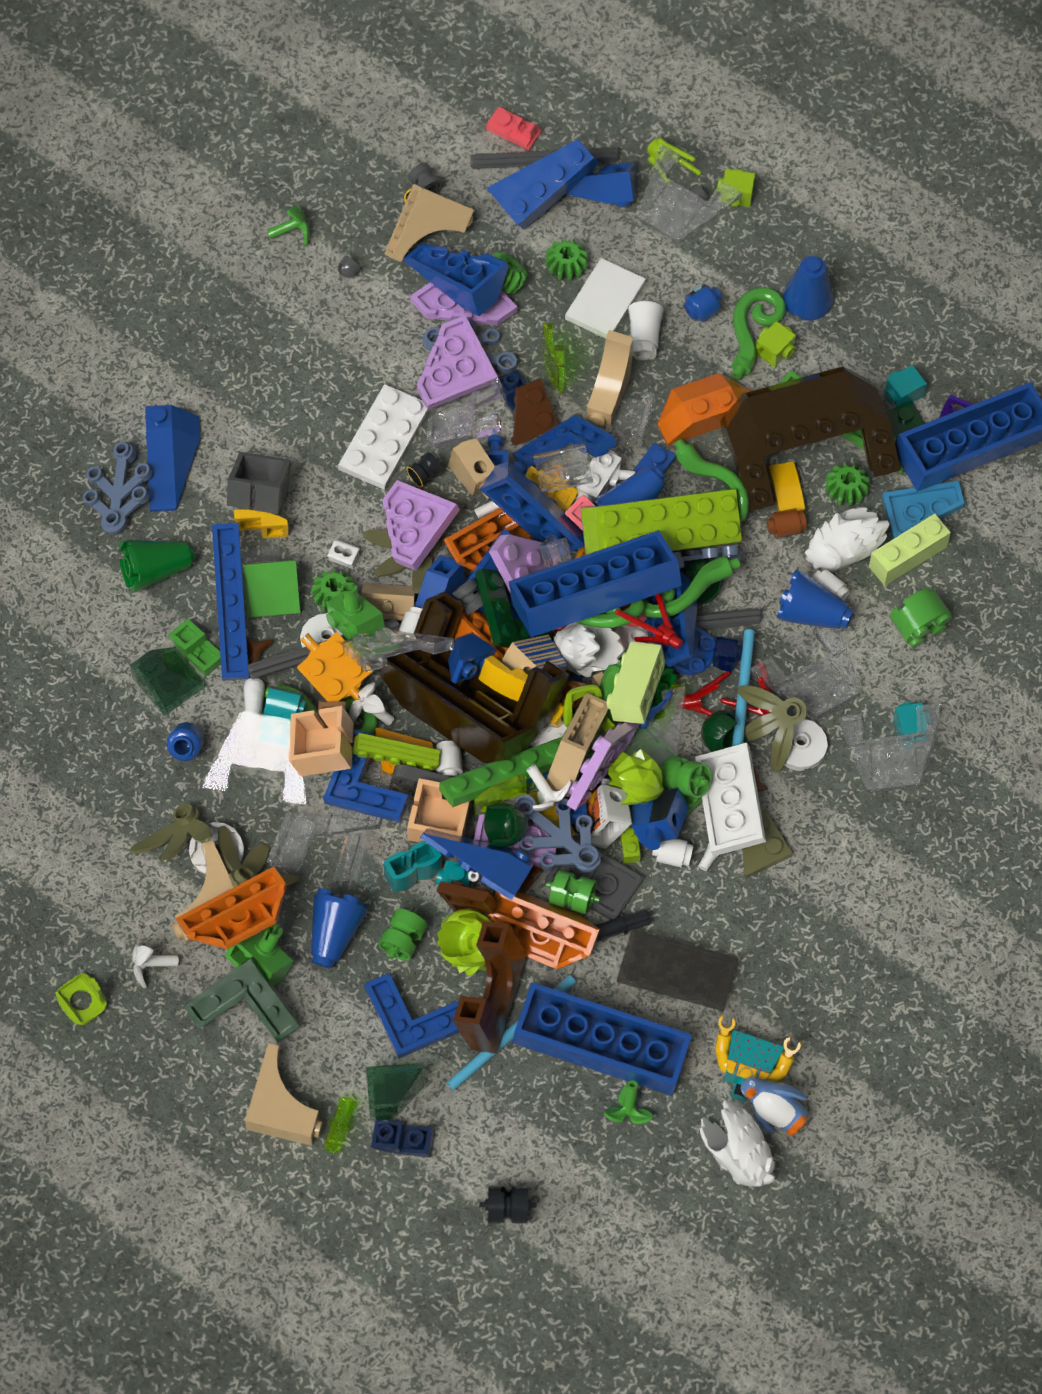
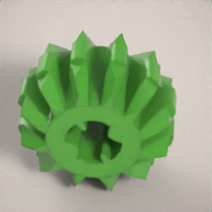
(566, 259)
(515, 274)
(840, 477)
(328, 582)

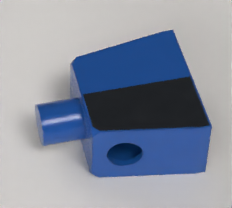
(659, 818)

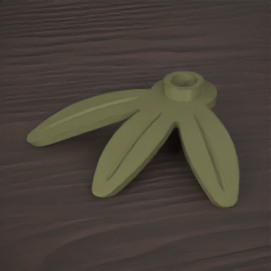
(390, 567)
(778, 718)
(185, 823)
(252, 863)

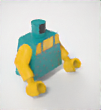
(748, 1056)

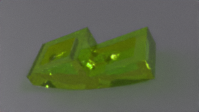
(501, 791)

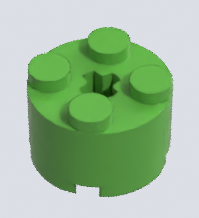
(920, 616)

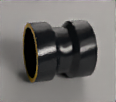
(424, 469)

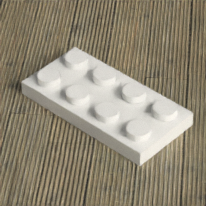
(384, 437)
(732, 800)

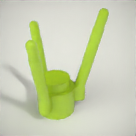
(653, 148)

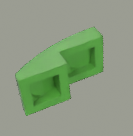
(196, 647)

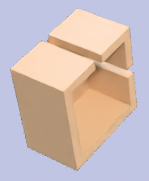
(318, 748)
(435, 812)

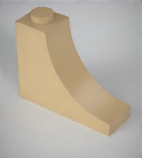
(425, 214)
(611, 379)
(577, 742)
(215, 883)
(275, 1110)

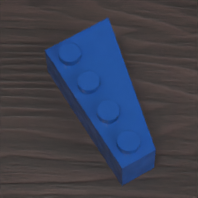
(539, 185)

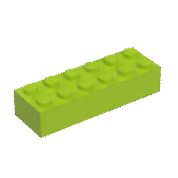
(682, 521)

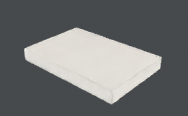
(605, 298)

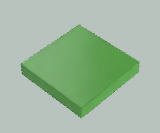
(271, 588)

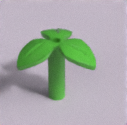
(299, 221)
(628, 1100)

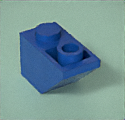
(440, 577)
(468, 657)

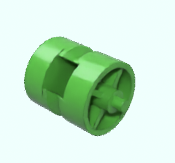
(689, 776)
(573, 892)
(400, 938)

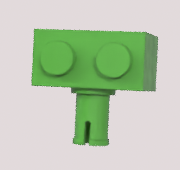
(353, 613)
(265, 952)

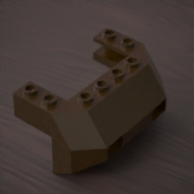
(803, 414)
(470, 711)

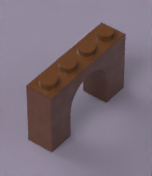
(485, 1018)

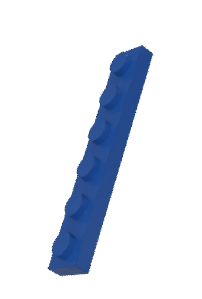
(230, 601)

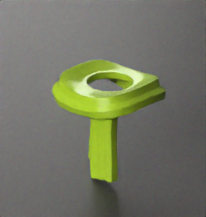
(577, 693)
(81, 983)

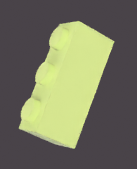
(909, 549)
(636, 682)

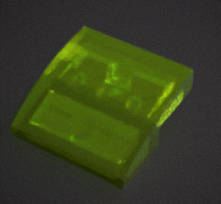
(553, 358)

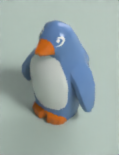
(775, 1104)

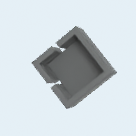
(258, 482)

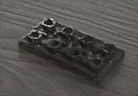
(677, 970)

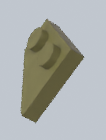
(767, 854)

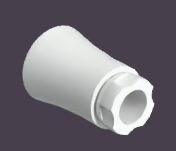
(645, 328)

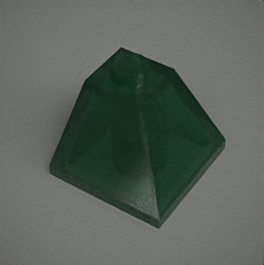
(166, 678)
(393, 1088)

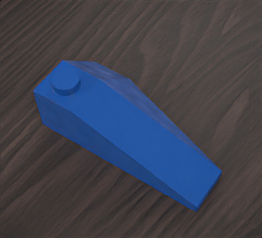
(610, 185)
(464, 278)
(171, 446)
(683, 625)
(499, 866)

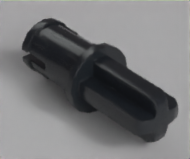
(623, 924)

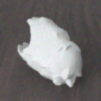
(846, 539)
(588, 648)
(742, 1149)

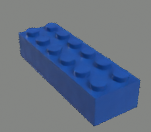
(971, 436)
(595, 583)
(601, 1038)

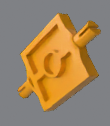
(331, 669)

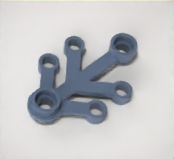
(497, 361)
(119, 490)
(729, 551)
(560, 837)

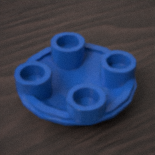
(702, 654)

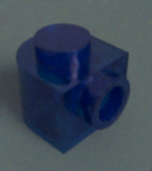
(726, 653)

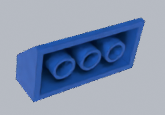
(530, 506)

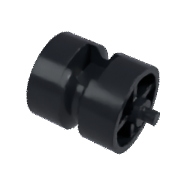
(508, 1204)

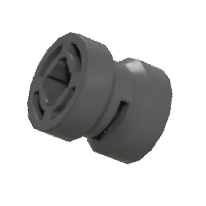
(423, 177)
(469, 596)

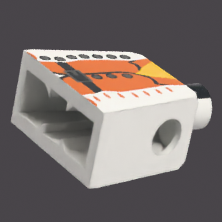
(607, 814)

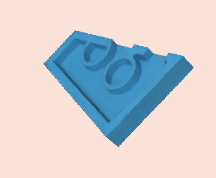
(909, 507)

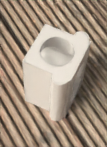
(344, 549)

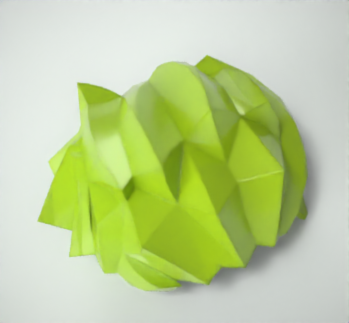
(637, 776)
(459, 939)

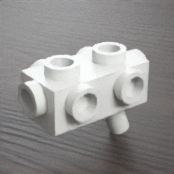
(605, 473)

